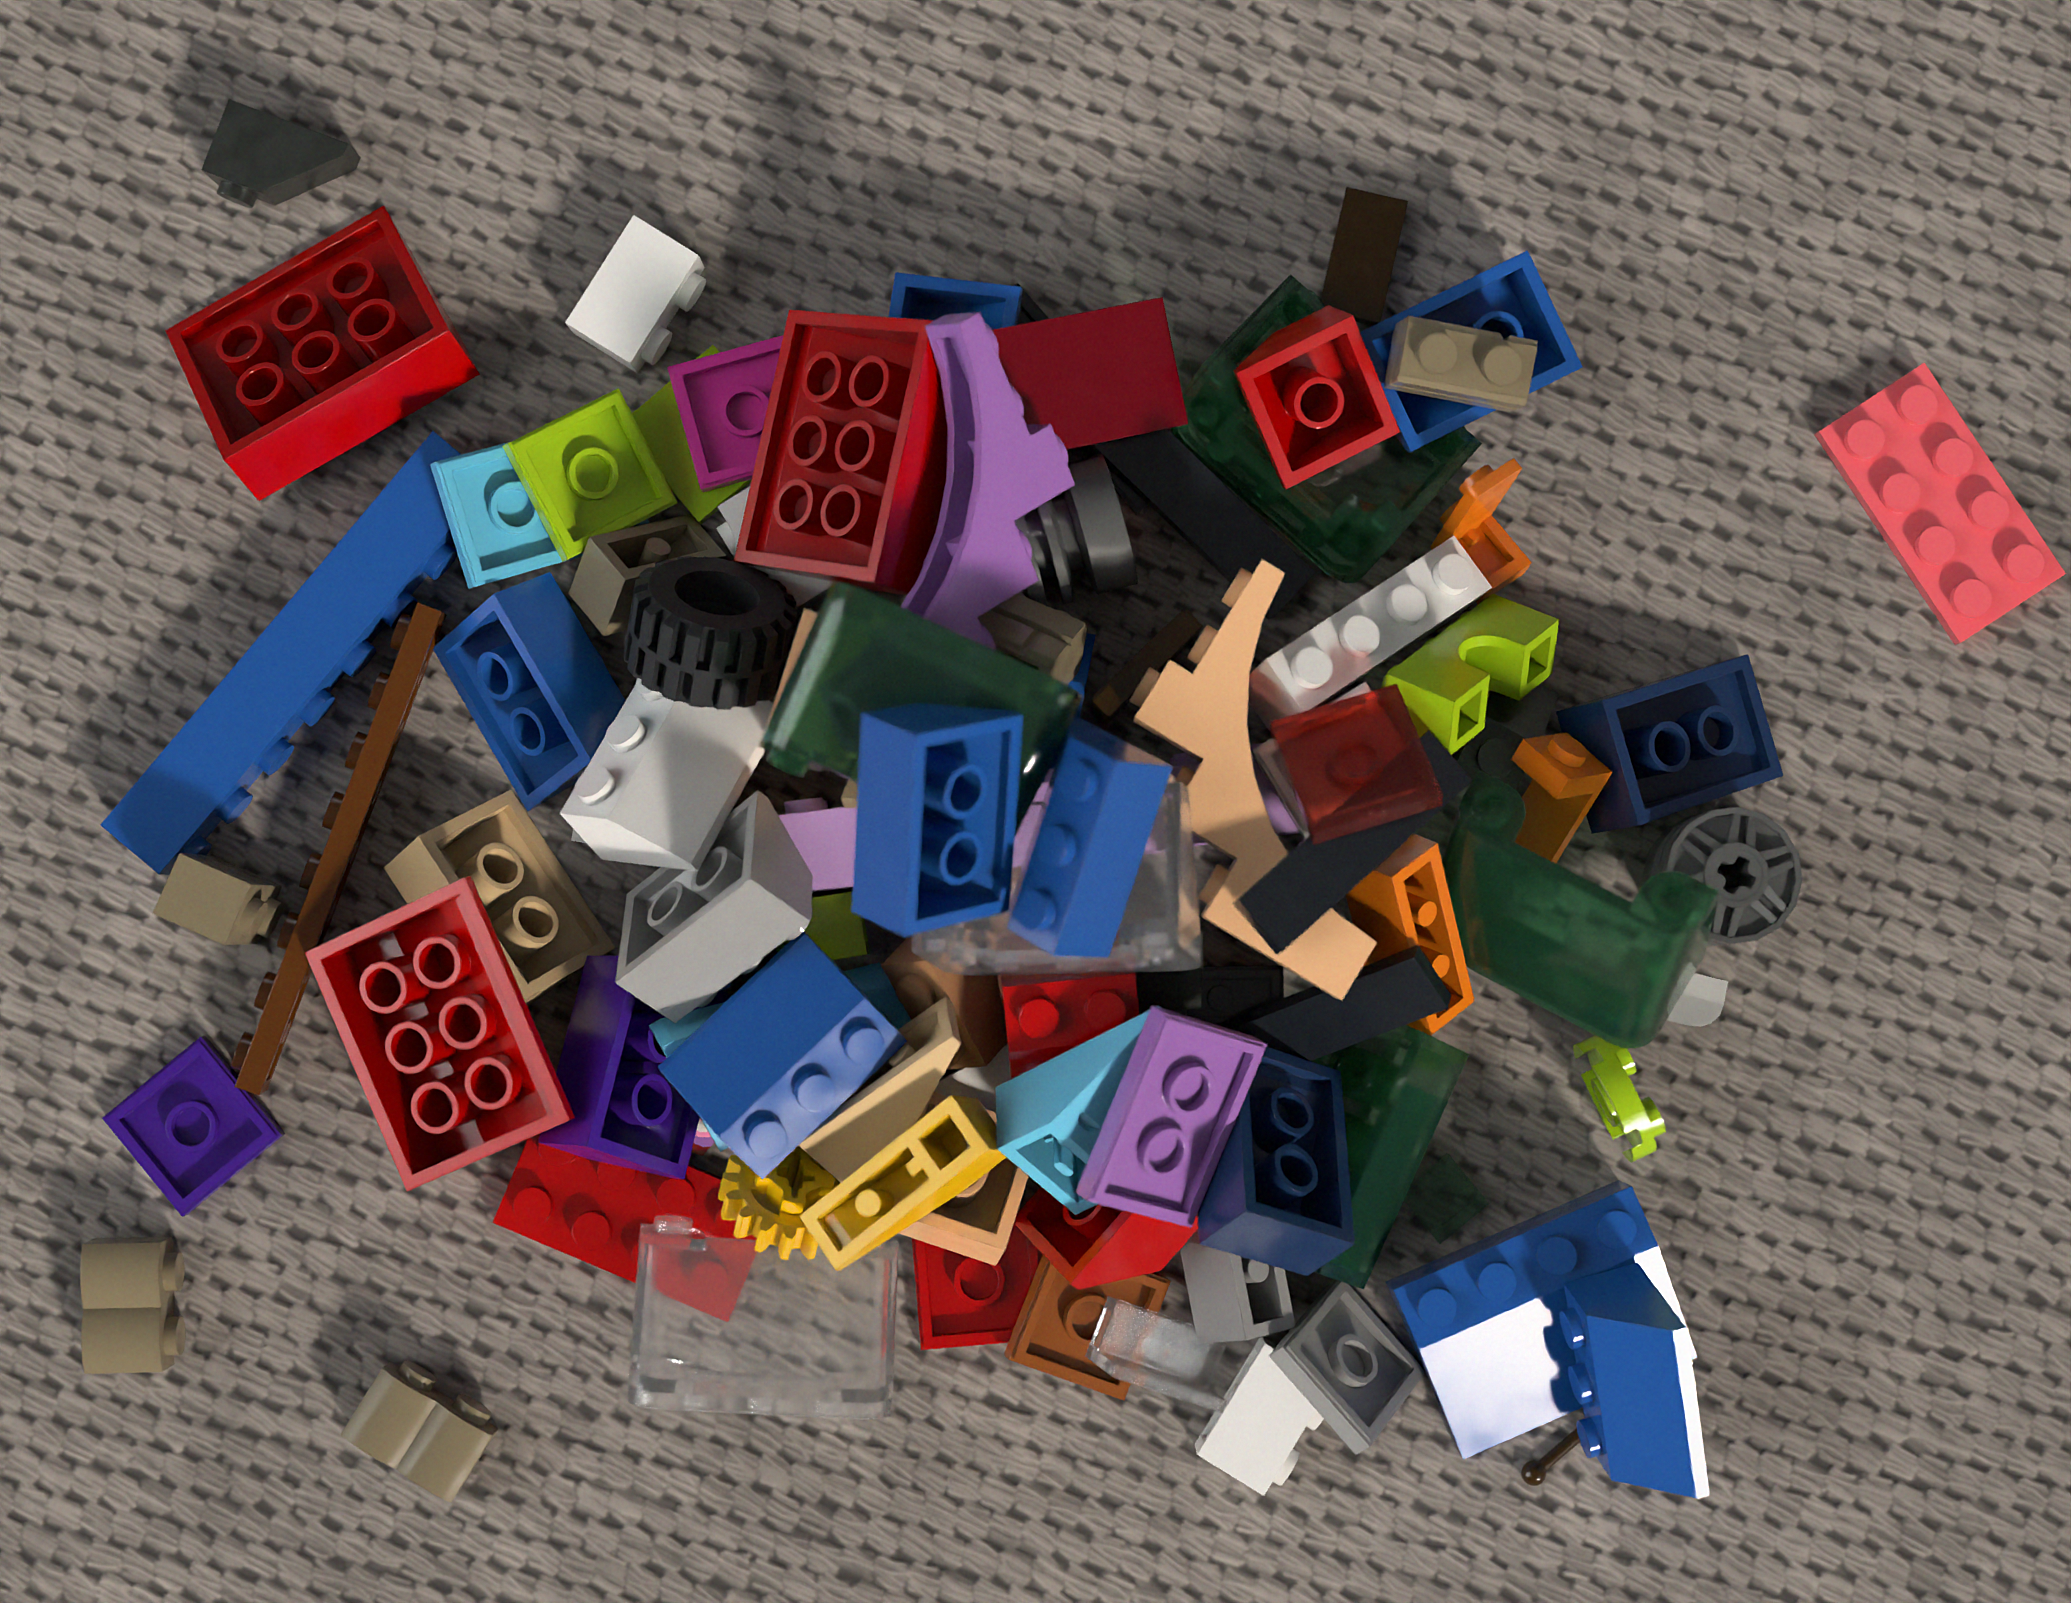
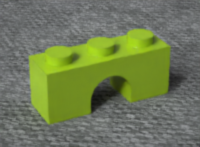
(1488, 648)

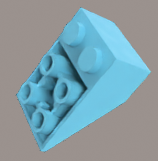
(1057, 1110)

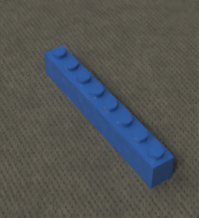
(291, 669)

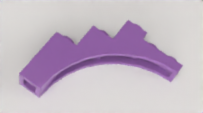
(992, 477)

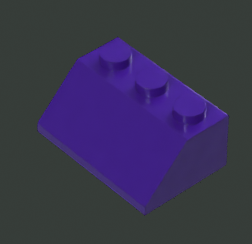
(613, 1082)

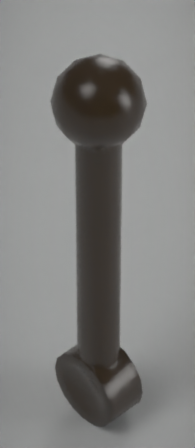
(1535, 1471)

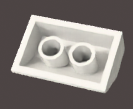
(665, 779)

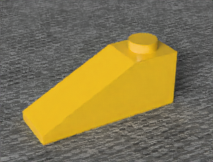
(906, 1180)

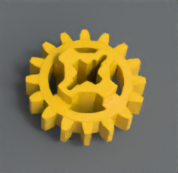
(773, 1205)

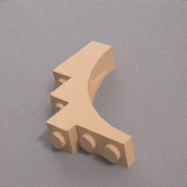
(1208, 721)

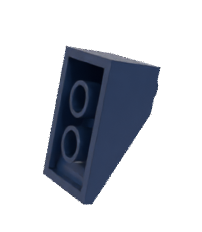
(1675, 743)
(1284, 1171)

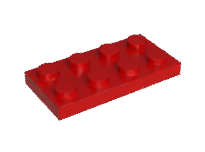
(598, 1207)

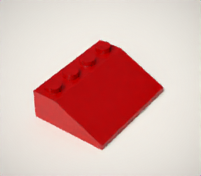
(320, 354)
(849, 453)
(439, 1034)

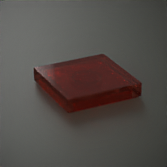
(1355, 763)

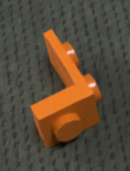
(1479, 532)
(1560, 793)

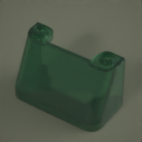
(1339, 515)
(881, 657)
(1564, 938)

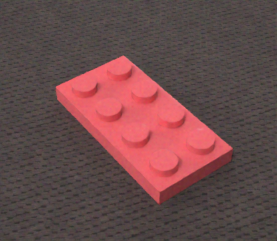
(1940, 504)

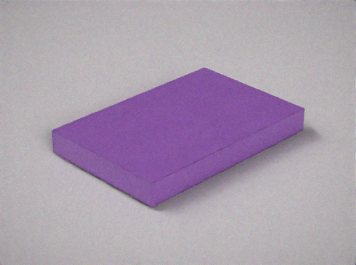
(1171, 1117)

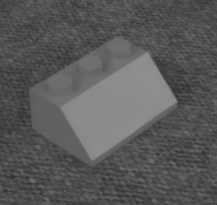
(707, 926)

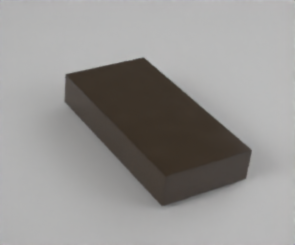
(1363, 254)

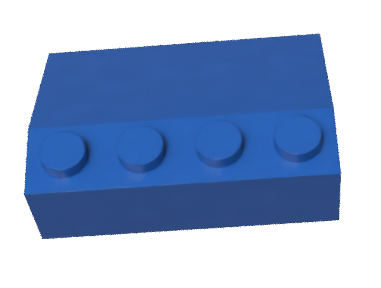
(1493, 1309)

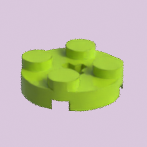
(1617, 1098)

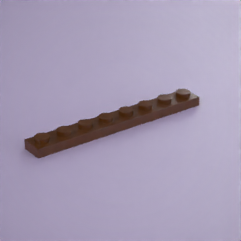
(327, 872)

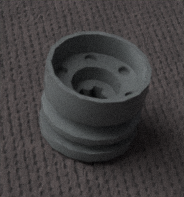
(1078, 533)
(1761, 859)

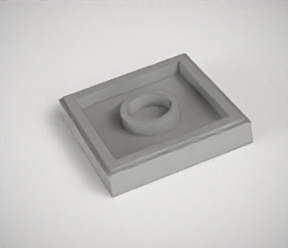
(1347, 1365)

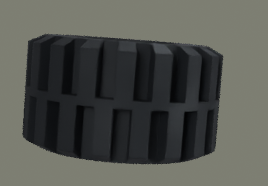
(709, 632)

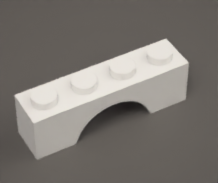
(1367, 633)

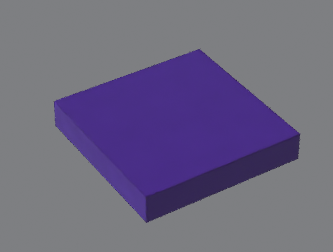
(193, 1126)

